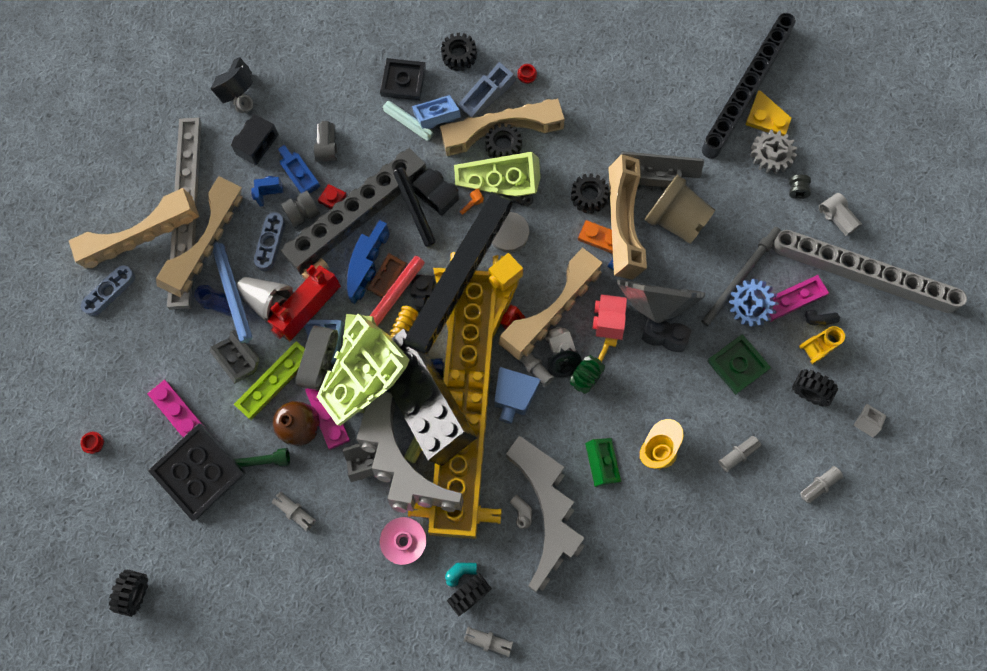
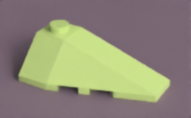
(504, 175)

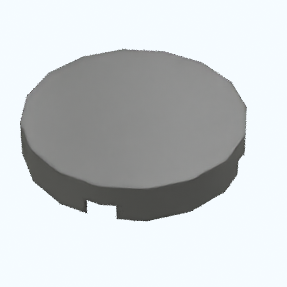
(512, 234)

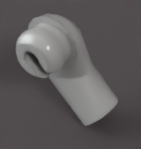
(524, 512)

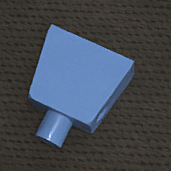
(514, 393)

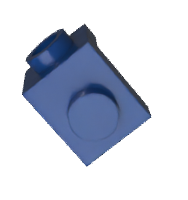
(266, 186)

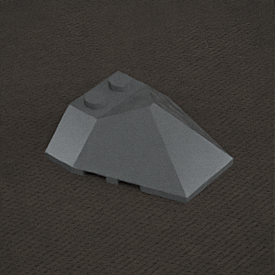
(659, 302)

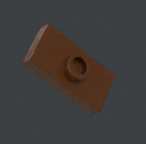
(387, 275)

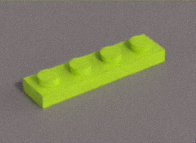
(271, 382)

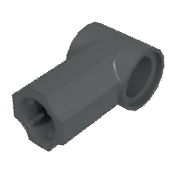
(325, 147)

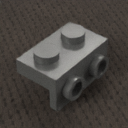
(235, 357)
(358, 462)

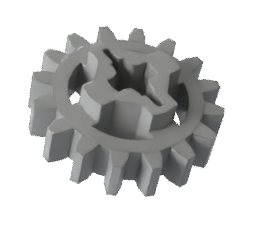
(771, 149)

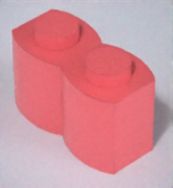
(610, 317)

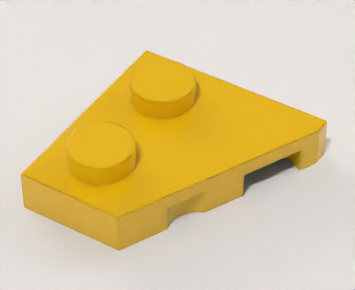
(767, 115)

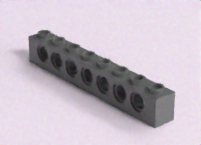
(351, 220)

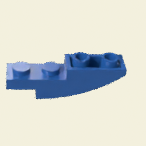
(361, 264)

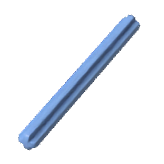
(232, 293)

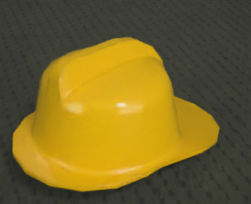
(662, 444)

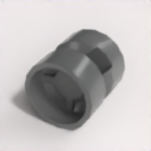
(300, 209)

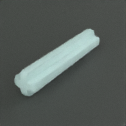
(407, 120)

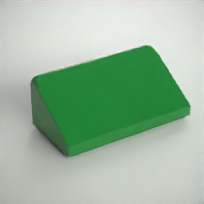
(602, 462)

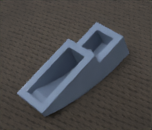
(487, 90)

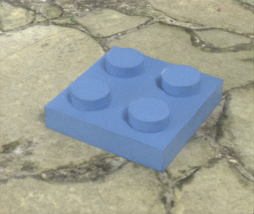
(436, 112)

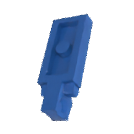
(298, 171)

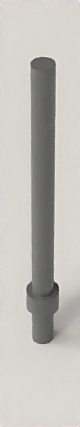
(763, 246)

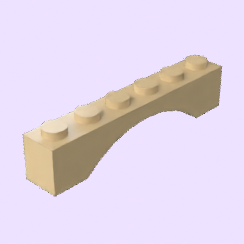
(541, 117)
(172, 212)
(628, 253)
(179, 271)
(523, 333)

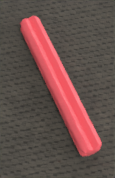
(397, 289)

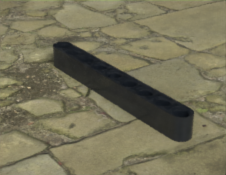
(753, 76)
(458, 274)

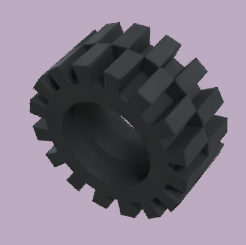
(458, 42)
(503, 132)
(589, 182)
(815, 388)
(128, 593)
(469, 594)

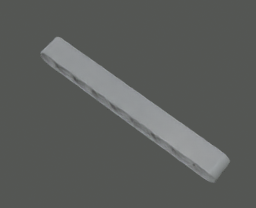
(878, 270)

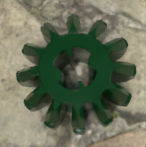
(587, 374)

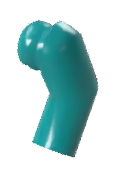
(458, 570)

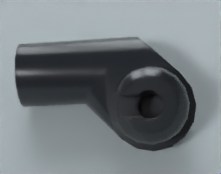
(525, 200)
(825, 319)

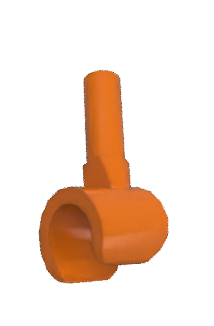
(476, 197)

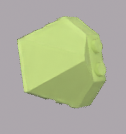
(363, 370)

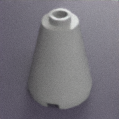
(262, 295)

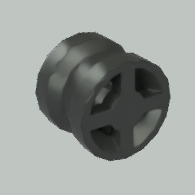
(800, 186)

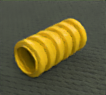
(405, 320)

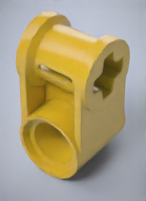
(820, 346)

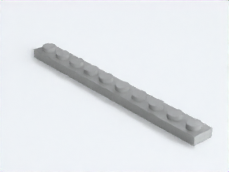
(186, 177)

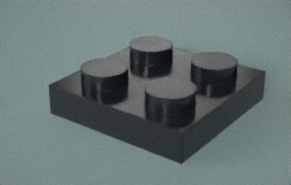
(403, 79)

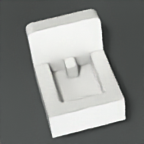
(560, 338)

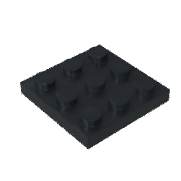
(196, 472)

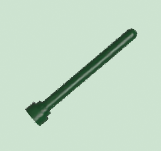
(280, 457)

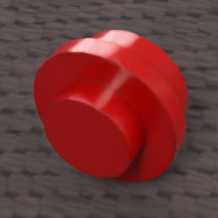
(527, 73)
(92, 442)

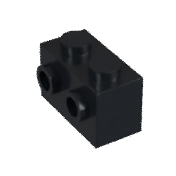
(254, 139)

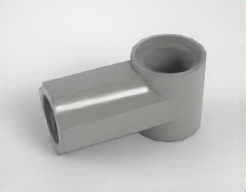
(837, 210)

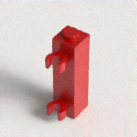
(303, 303)

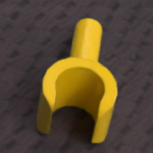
(608, 342)

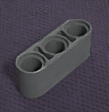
(317, 357)

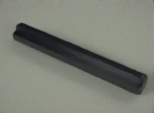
(414, 206)

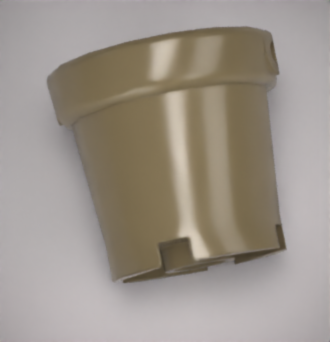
(680, 211)

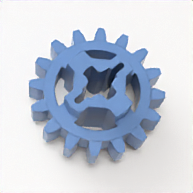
(753, 293)

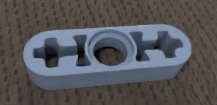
(265, 234)
(99, 290)

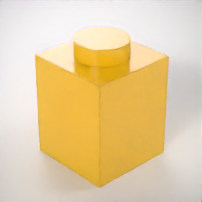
(505, 272)

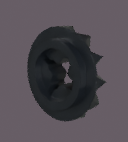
(567, 368)

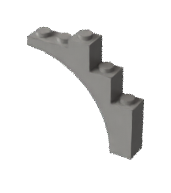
(407, 485)
(559, 538)

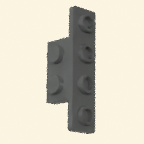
(662, 169)

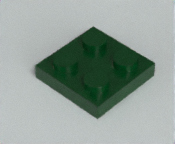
(739, 364)

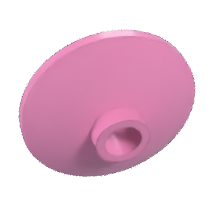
(391, 537)

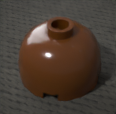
(296, 423)

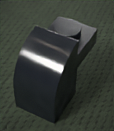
(233, 82)

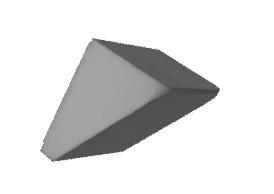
(870, 420)

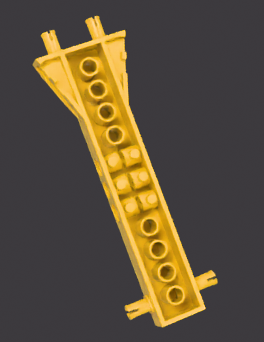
(468, 380)

